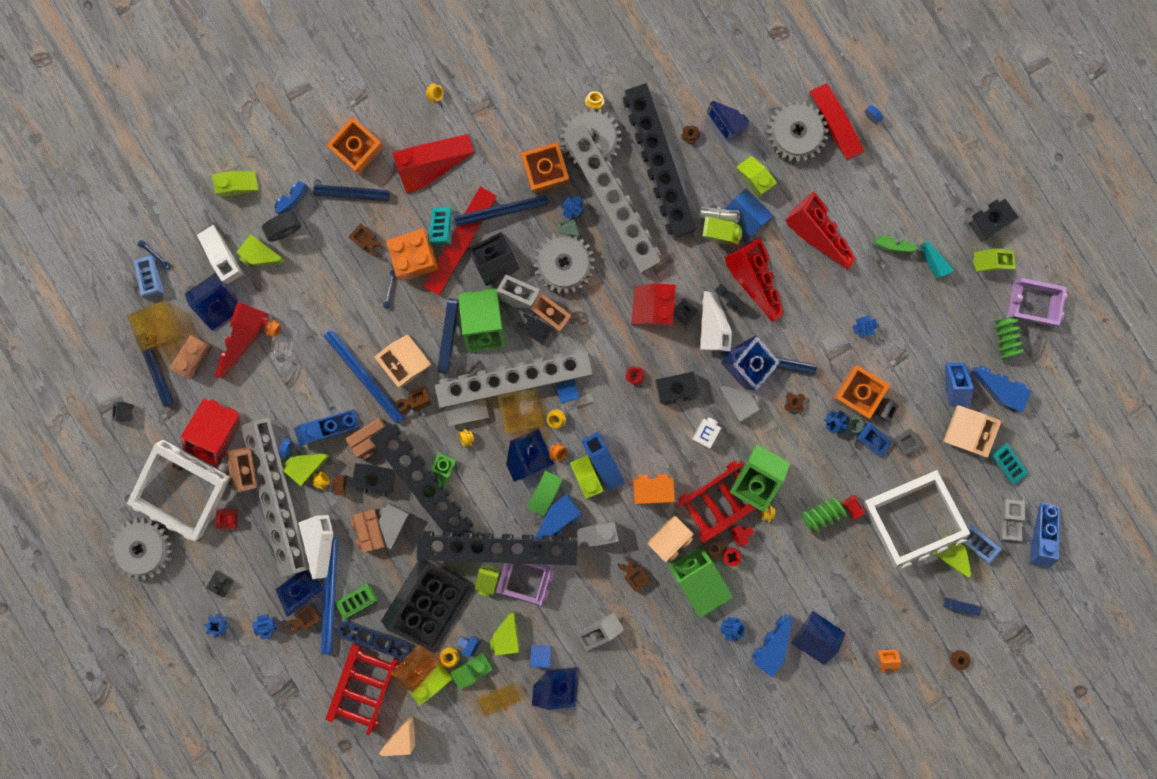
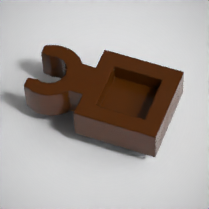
(364, 238)
(417, 400)
(635, 575)
(304, 617)

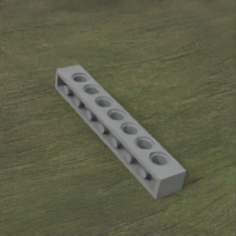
(652, 255)
(445, 386)
(275, 498)

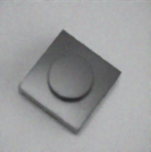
(907, 441)

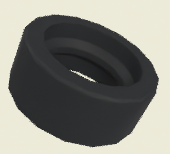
(281, 226)

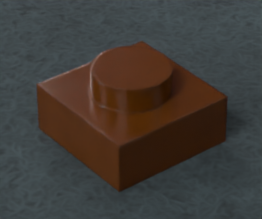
(339, 484)

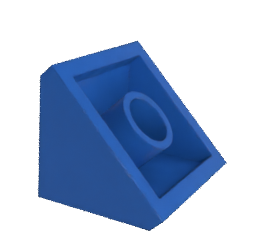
(752, 213)

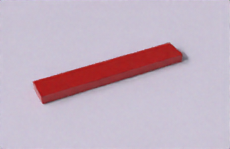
(460, 242)

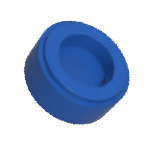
(873, 114)
(286, 449)

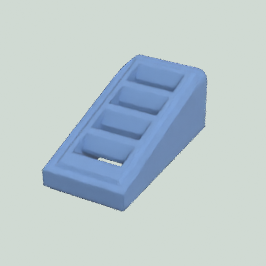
(156, 284)
(996, 549)

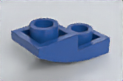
(285, 203)

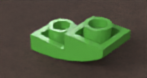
(889, 245)
(442, 469)
(544, 493)

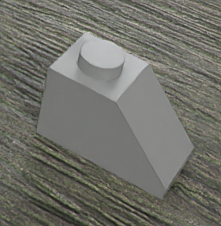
(517, 293)
(740, 402)
(392, 523)
(597, 534)
(600, 632)

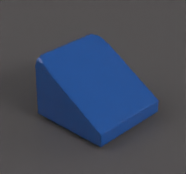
(567, 391)
(540, 656)

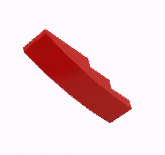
(837, 122)

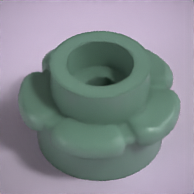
(859, 425)

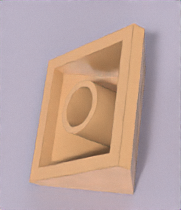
(402, 741)

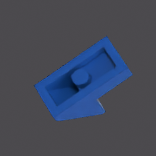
(874, 440)

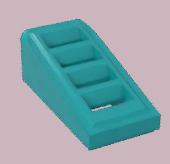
(446, 238)
(936, 262)
(994, 455)

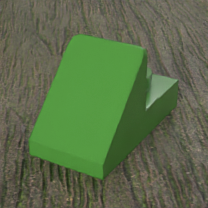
(471, 671)

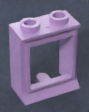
(1058, 299)
(542, 592)

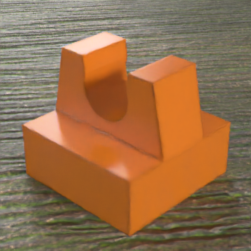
(888, 660)

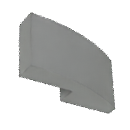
(466, 412)
(1011, 521)

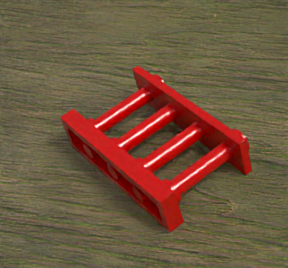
(722, 521)
(343, 692)

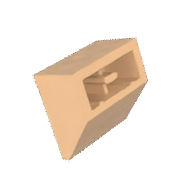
(402, 361)
(972, 431)
(670, 539)

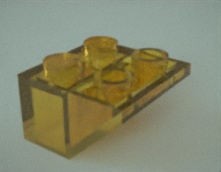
(155, 326)
(520, 410)

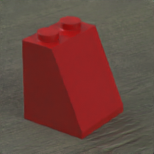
(653, 305)
(210, 432)

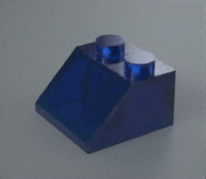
(212, 301)
(750, 363)

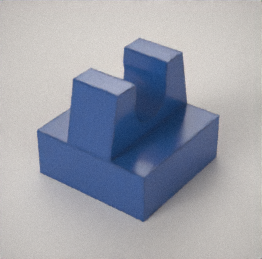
(470, 645)

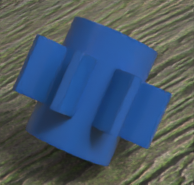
(573, 207)
(865, 326)
(836, 421)
(223, 625)
(264, 626)
(732, 629)

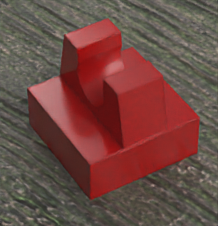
(226, 518)
(740, 534)

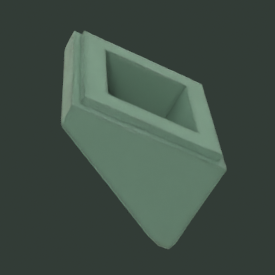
(569, 227)

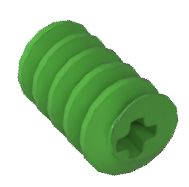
(1008, 338)
(823, 515)

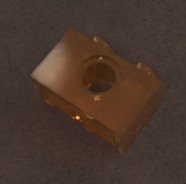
(415, 668)

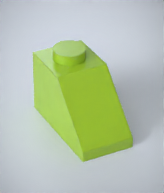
(756, 176)
(234, 183)
(722, 231)
(257, 253)
(994, 260)
(304, 466)
(586, 477)
(956, 558)
(487, 580)
(506, 637)
(432, 684)

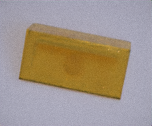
(498, 698)

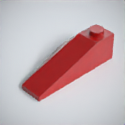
(427, 162)
(814, 226)
(751, 271)
(247, 326)

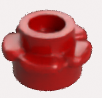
(634, 380)

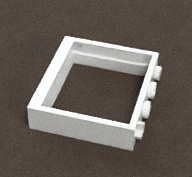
(191, 464)
(906, 489)

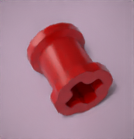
(853, 507)
(732, 562)

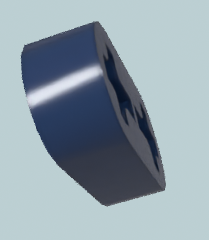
(962, 606)

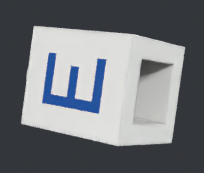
(706, 432)

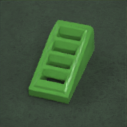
(370, 594)

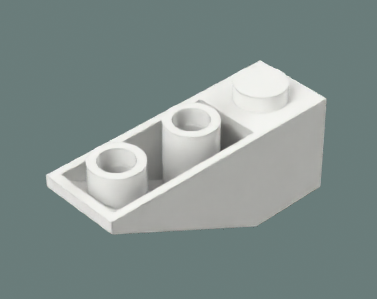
(219, 255)
(715, 328)
(317, 540)

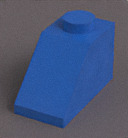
(958, 384)

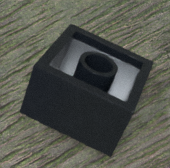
(493, 259)

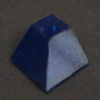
(728, 120)
(527, 455)
(556, 689)

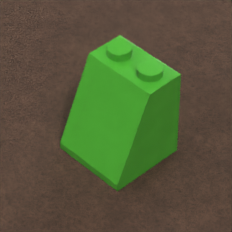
(481, 320)
(760, 478)
(700, 581)

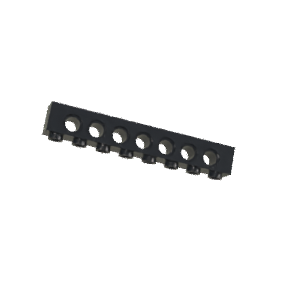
(641, 95)
(392, 432)
(426, 551)

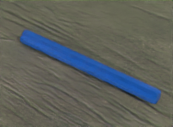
(363, 376)
(329, 601)

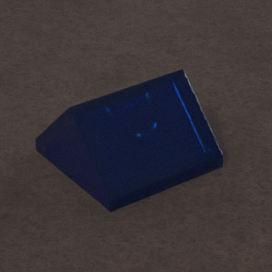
(298, 591)
(819, 638)

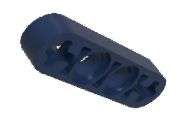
(448, 335)
(375, 635)

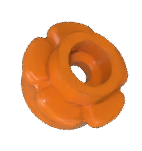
(272, 329)
(558, 452)

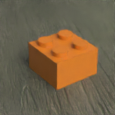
(355, 146)
(545, 168)
(412, 255)
(861, 392)
(653, 489)

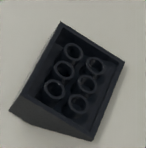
(427, 604)

